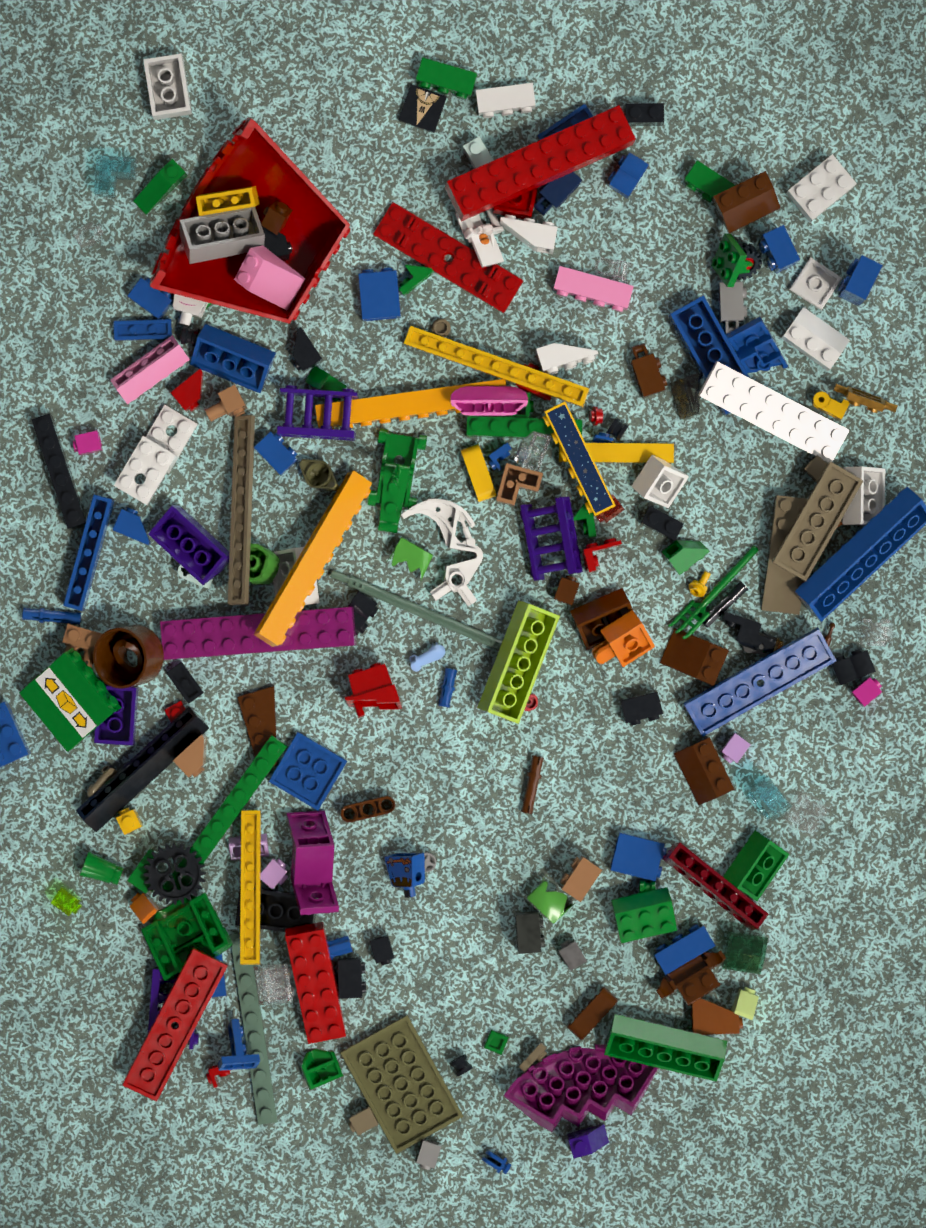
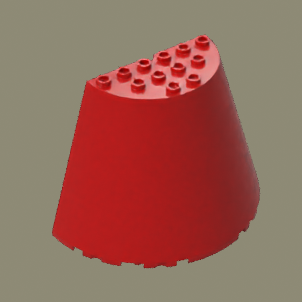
(312, 227)

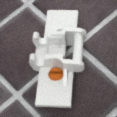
(483, 237)

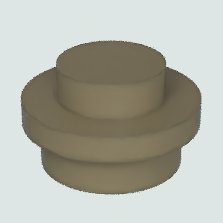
(441, 327)

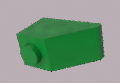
(137, 878)

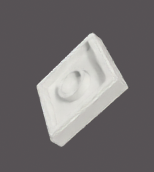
(815, 283)

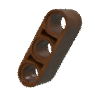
(358, 809)
(593, 1013)

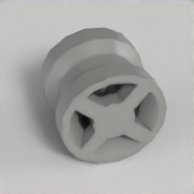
(429, 866)

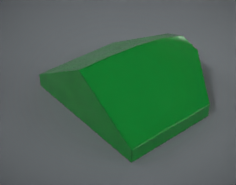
(320, 1068)

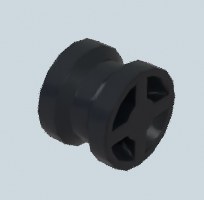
(189, 335)
(617, 428)
(461, 1065)

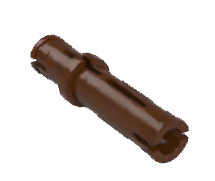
(532, 784)

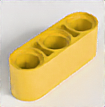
(478, 473)

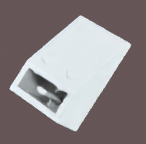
(534, 235)
(562, 356)

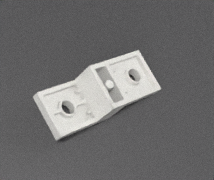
(155, 455)

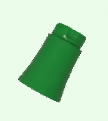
(101, 869)

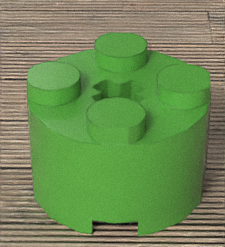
(263, 565)

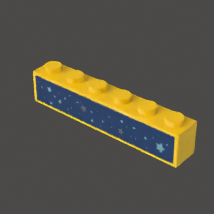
(579, 457)

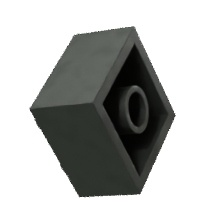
(528, 932)

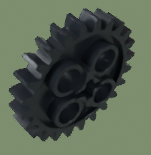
(191, 868)

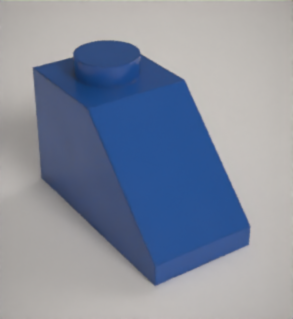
(131, 526)

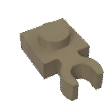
(538, 1054)

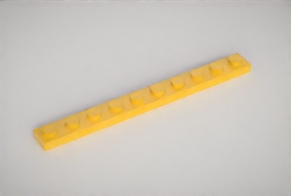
(496, 366)

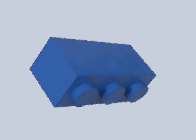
(683, 948)

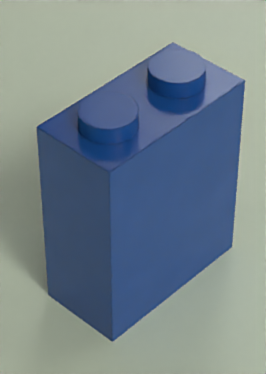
(379, 294)
(638, 857)

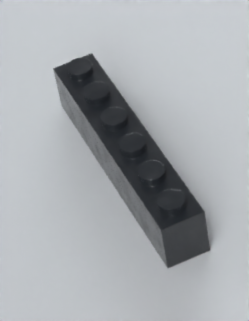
(59, 471)

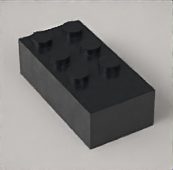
(278, 911)

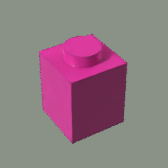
(87, 443)
(867, 691)

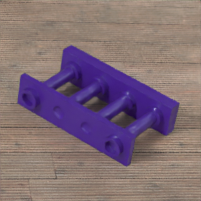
(307, 430)
(568, 545)
(159, 997)

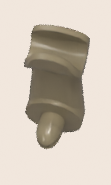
(107, 773)

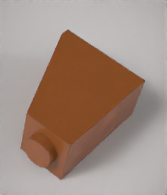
(712, 1018)

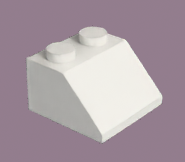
(659, 481)

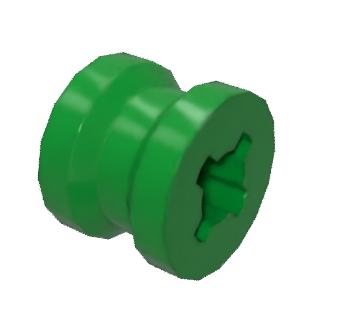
(646, 886)

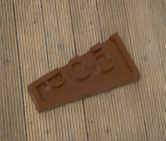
(259, 717)

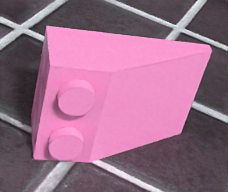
(269, 277)

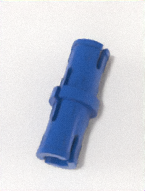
(447, 687)

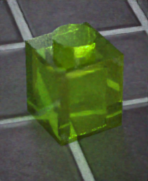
(67, 901)

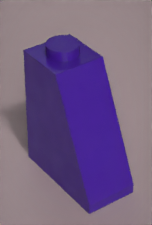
(587, 1140)

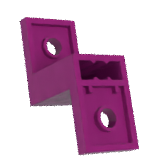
(312, 862)

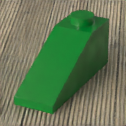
(160, 186)

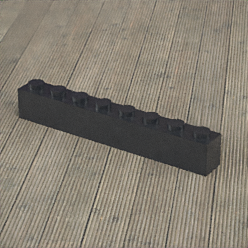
(142, 769)

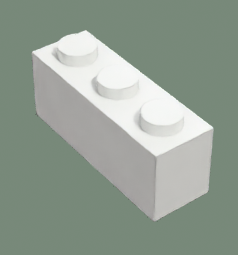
(505, 100)

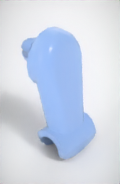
(433, 654)

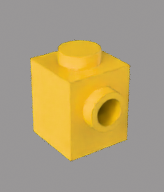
(129, 820)

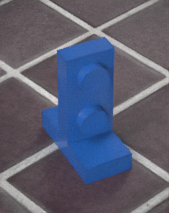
(238, 1050)

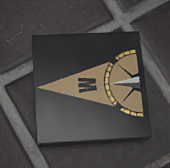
(422, 108)

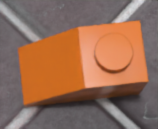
(143, 907)

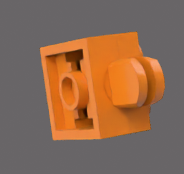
(624, 640)

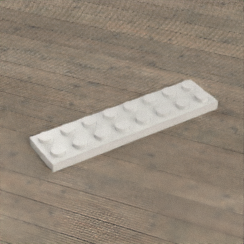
(773, 412)

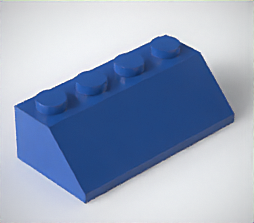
(232, 358)

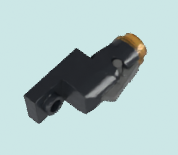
(751, 637)

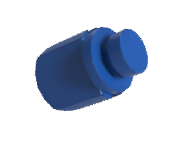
(503, 1166)

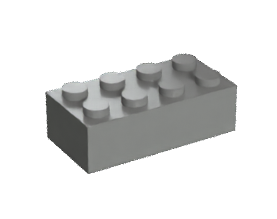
(221, 234)

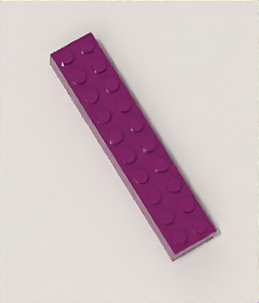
(235, 634)

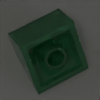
(745, 952)

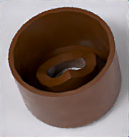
(113, 647)

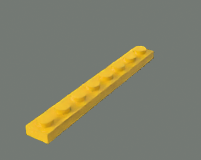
(250, 887)

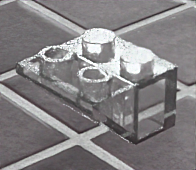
(273, 984)

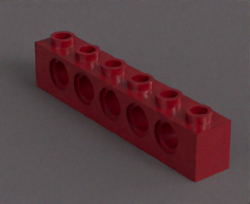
(715, 886)

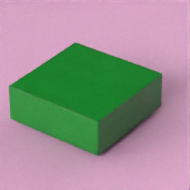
(496, 1042)

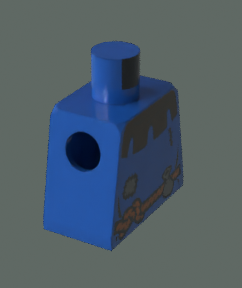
(406, 871)

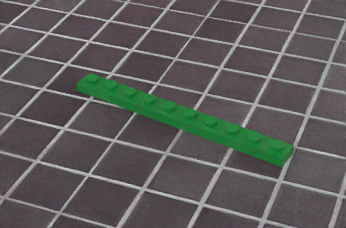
(233, 804)

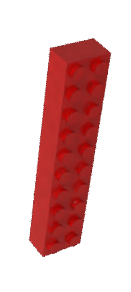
(540, 163)

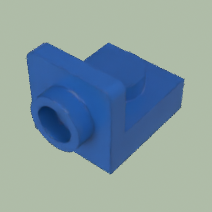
(501, 453)

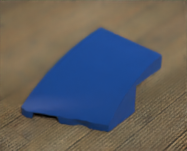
(756, 347)

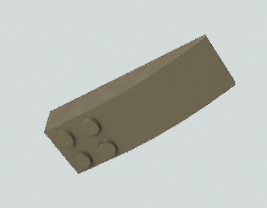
(780, 584)

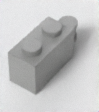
(731, 305)

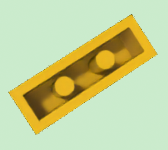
(227, 200)

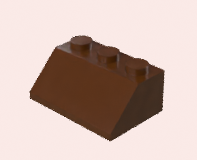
(746, 202)
(598, 614)
(704, 771)

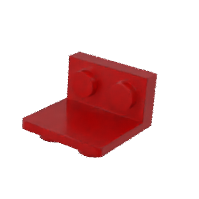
(591, 560)

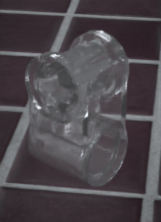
(613, 269)

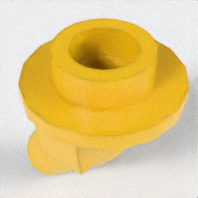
(699, 586)

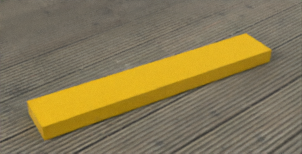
(628, 452)

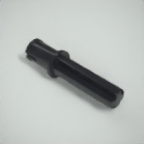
(725, 603)

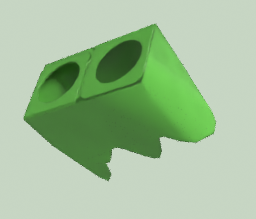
(414, 555)
(549, 903)

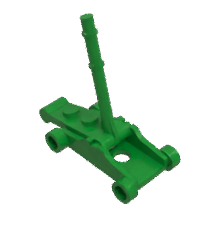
(395, 479)

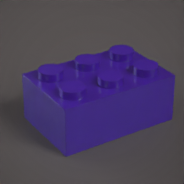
(121, 725)

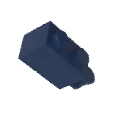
(557, 192)

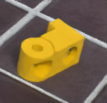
(830, 406)

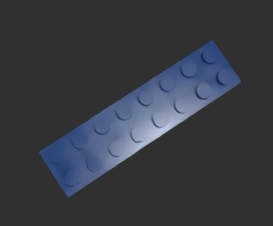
(863, 554)

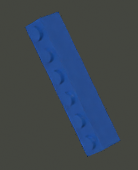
(88, 553)

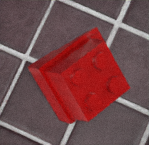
(372, 689)

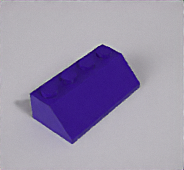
(190, 544)

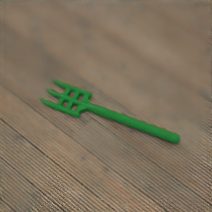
(701, 607)

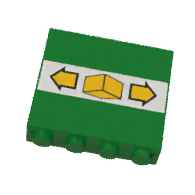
(70, 699)

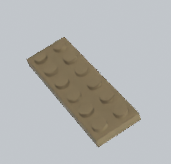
(817, 521)

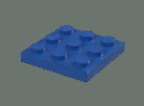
(308, 771)

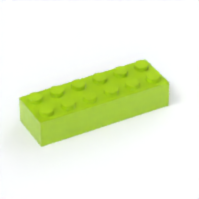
(518, 661)

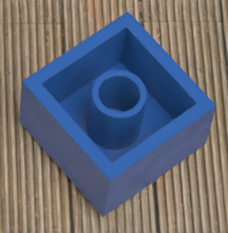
(778, 249)

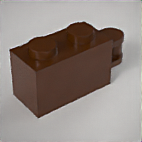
(647, 372)

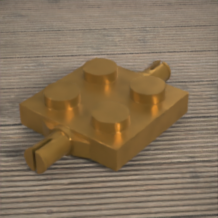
(859, 397)

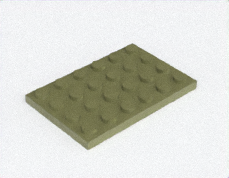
(401, 1084)

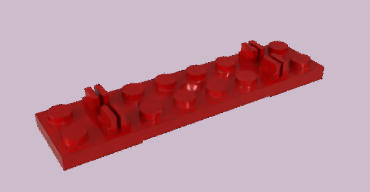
(431, 245)
(183, 1005)

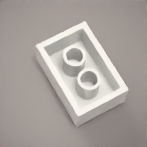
(167, 86)
(821, 188)

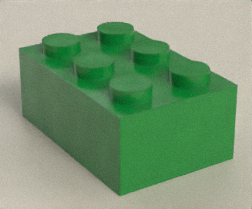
(644, 915)

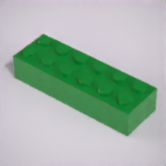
(665, 1047)

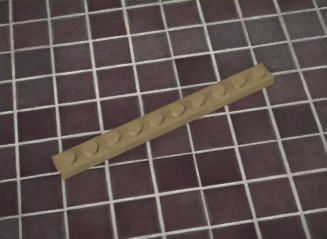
(241, 510)

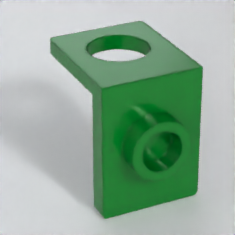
(529, 408)

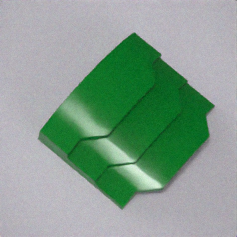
(183, 928)

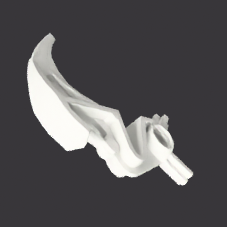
(464, 569)

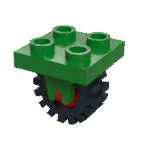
(735, 261)

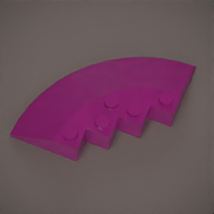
(577, 1084)

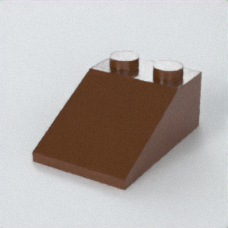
(694, 657)

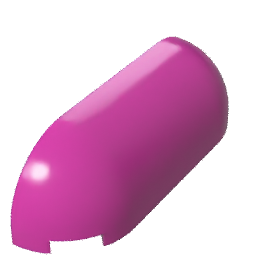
(489, 400)

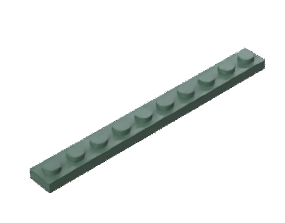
(254, 1036)

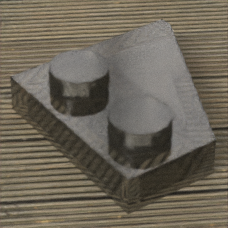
(686, 395)

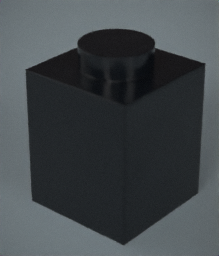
(382, 950)

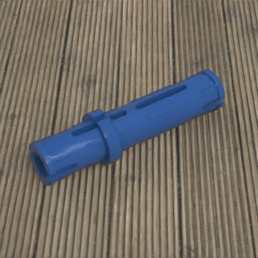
(51, 616)

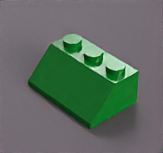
(756, 865)

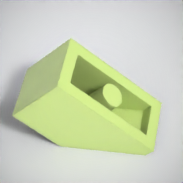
(745, 1003)

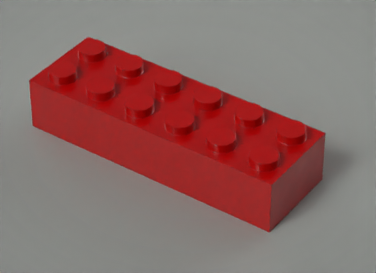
(315, 982)

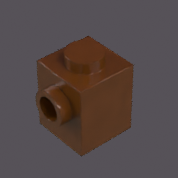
(276, 216)

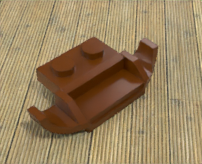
(693, 978)

